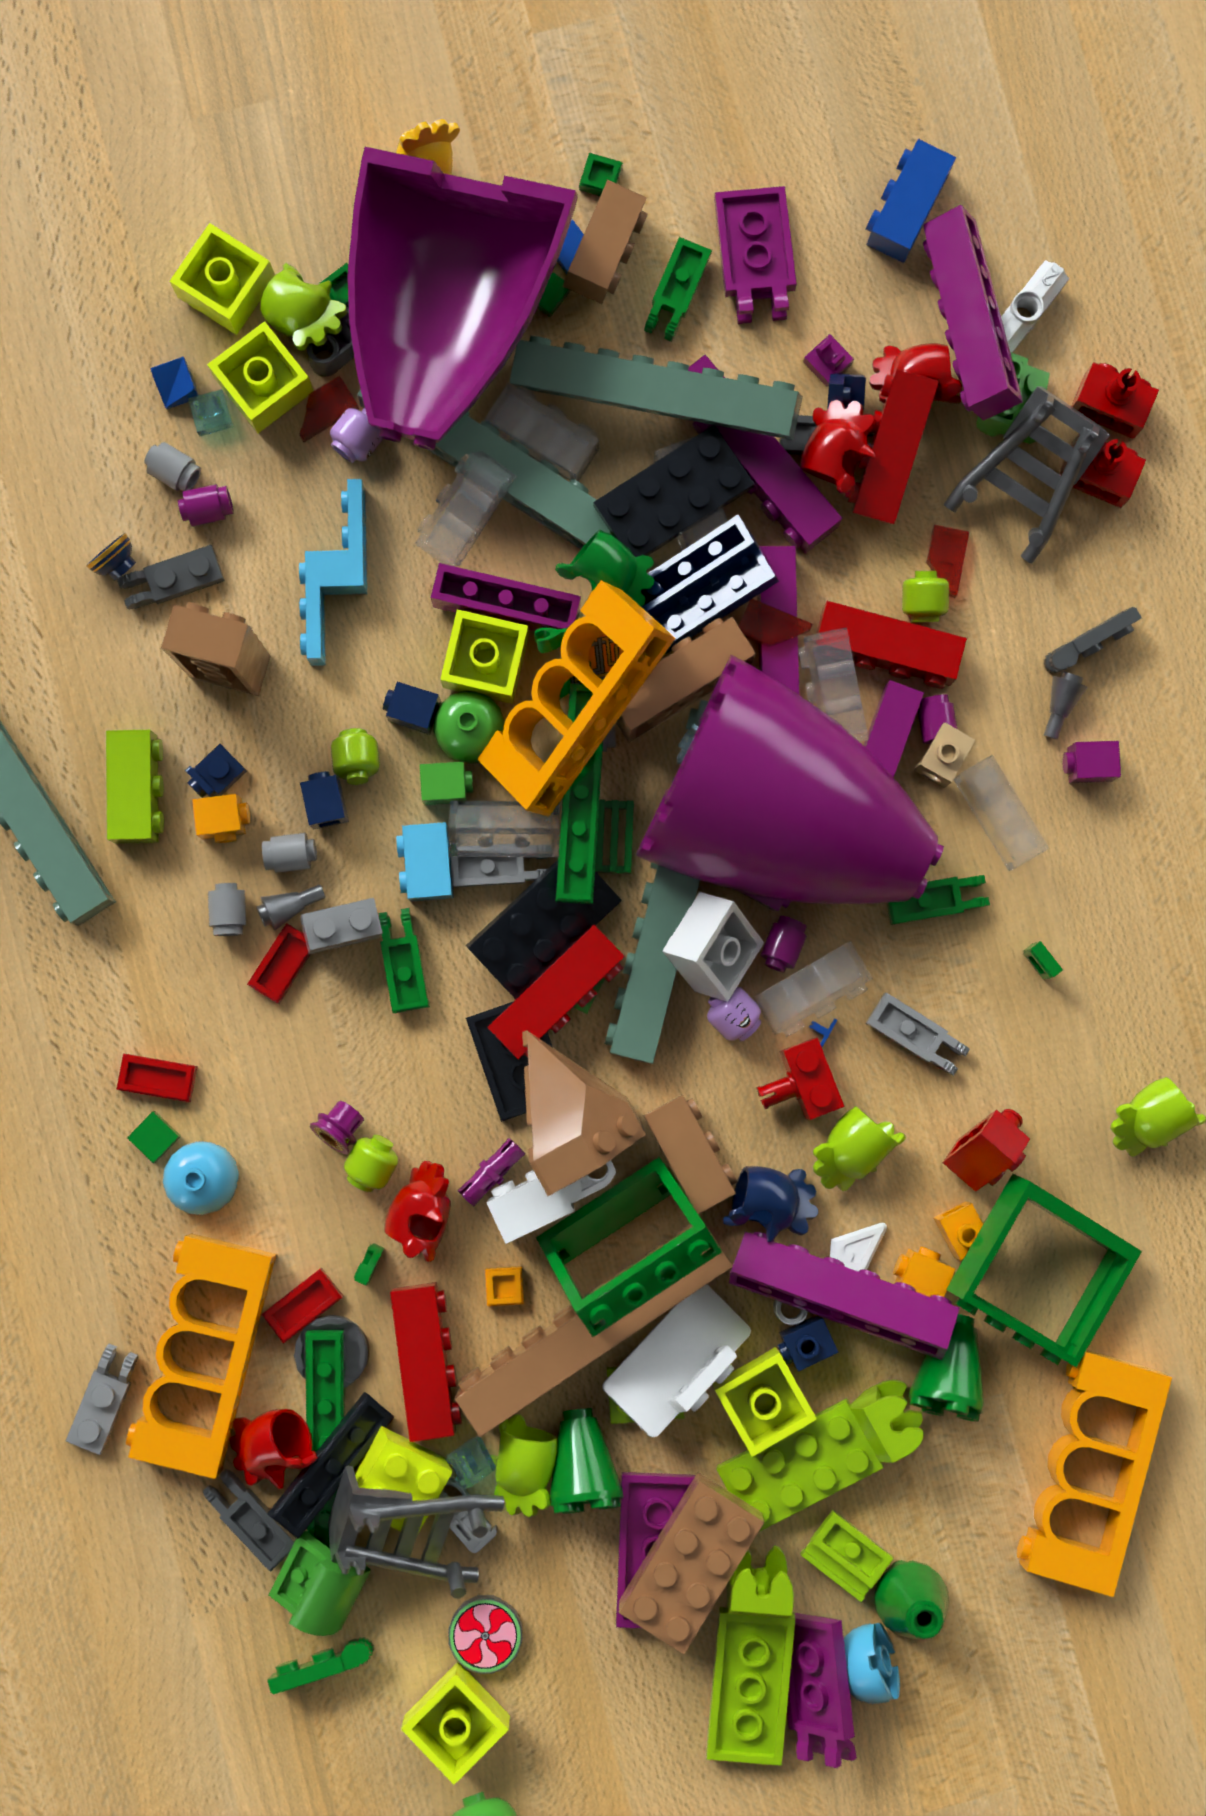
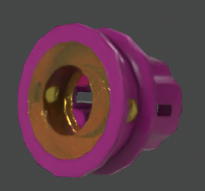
(338, 1126)

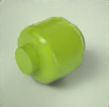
(925, 597)
(355, 756)
(371, 1163)

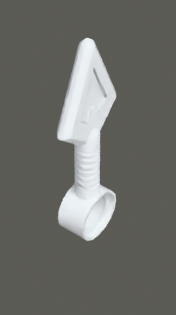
(852, 1249)

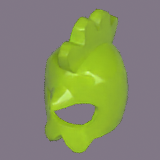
(301, 308)
(1154, 1118)
(854, 1149)
(524, 1466)

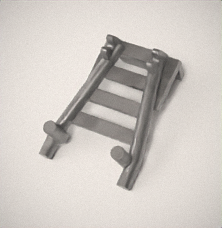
(1027, 423)
(378, 1507)

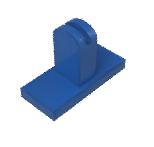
(822, 1030)

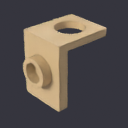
(945, 755)

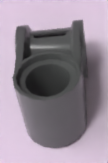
(339, 345)

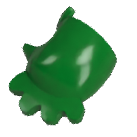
(612, 562)

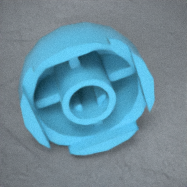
(200, 1178)
(869, 1664)

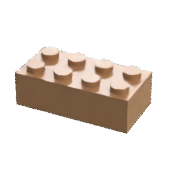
(216, 648)
(684, 676)
(690, 1563)

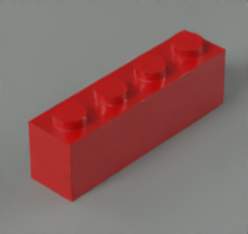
(895, 444)
(897, 645)
(558, 991)
(424, 1362)

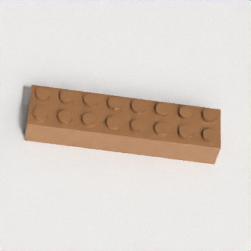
(562, 1350)

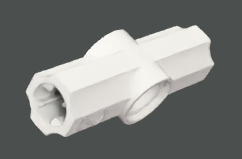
(1035, 298)

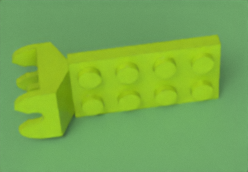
(826, 1454)
(752, 1664)

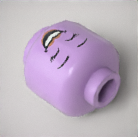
(354, 436)
(736, 1017)

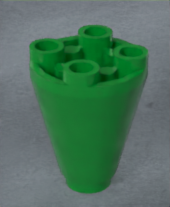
(955, 1380)
(583, 1466)
(912, 1600)

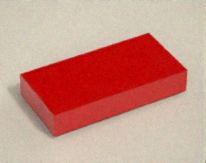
(281, 964)
(156, 1077)
(302, 1305)

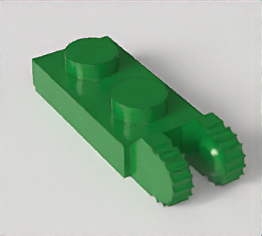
(678, 285)
(939, 899)
(403, 965)
(324, 1664)

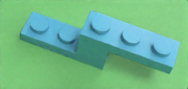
(334, 572)

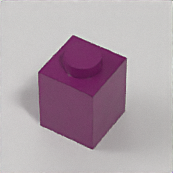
(1092, 762)

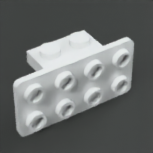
(678, 1361)

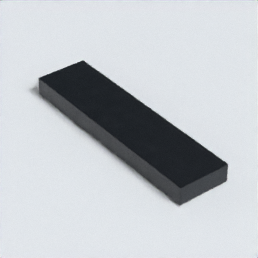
(322, 1478)

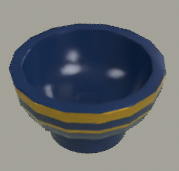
(114, 558)

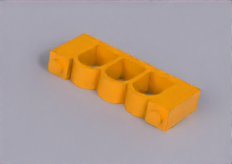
(510, 753)
(182, 1445)
(1069, 1559)

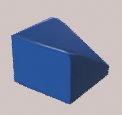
(174, 382)

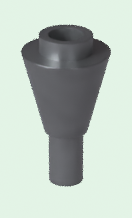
(1064, 696)
(282, 907)

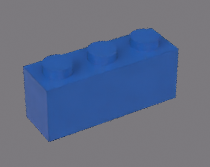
(909, 200)

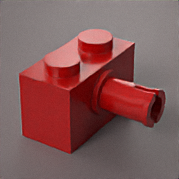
(1115, 399)
(1111, 473)
(806, 1080)
(989, 1149)

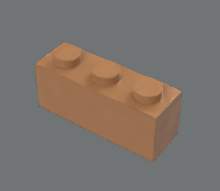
(606, 242)
(691, 1153)

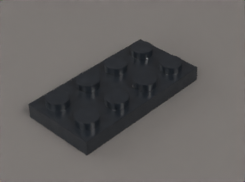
(674, 493)
(537, 931)

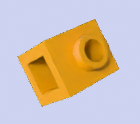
(221, 817)
(959, 1228)
(924, 1272)

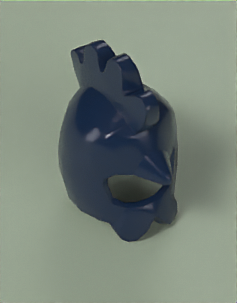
(773, 1200)

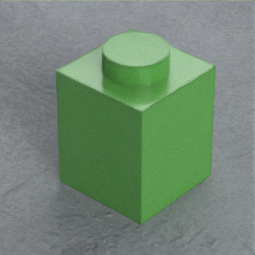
(445, 782)

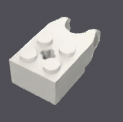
(528, 1207)

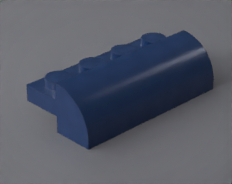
(708, 580)

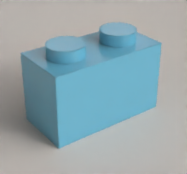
(426, 862)

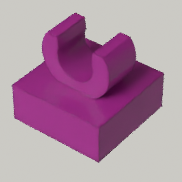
(828, 359)

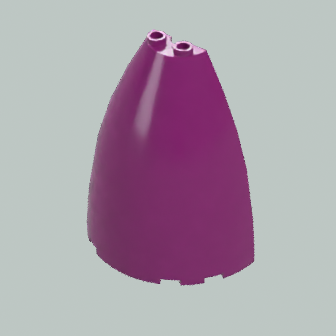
(443, 286)
(787, 804)

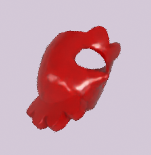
(926, 360)
(838, 444)
(421, 1211)
(269, 1445)

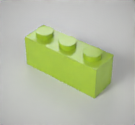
(133, 786)

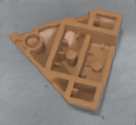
(573, 1117)

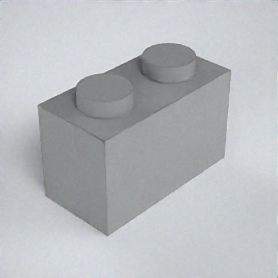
(341, 926)

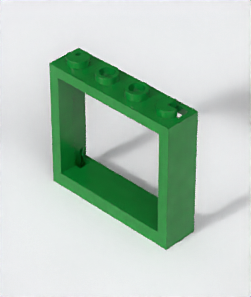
(648, 1276)
(1093, 1303)

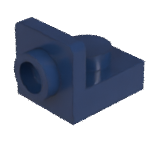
(847, 388)
(215, 773)

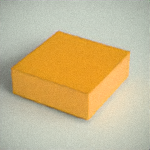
(504, 1286)

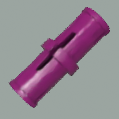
(491, 1172)

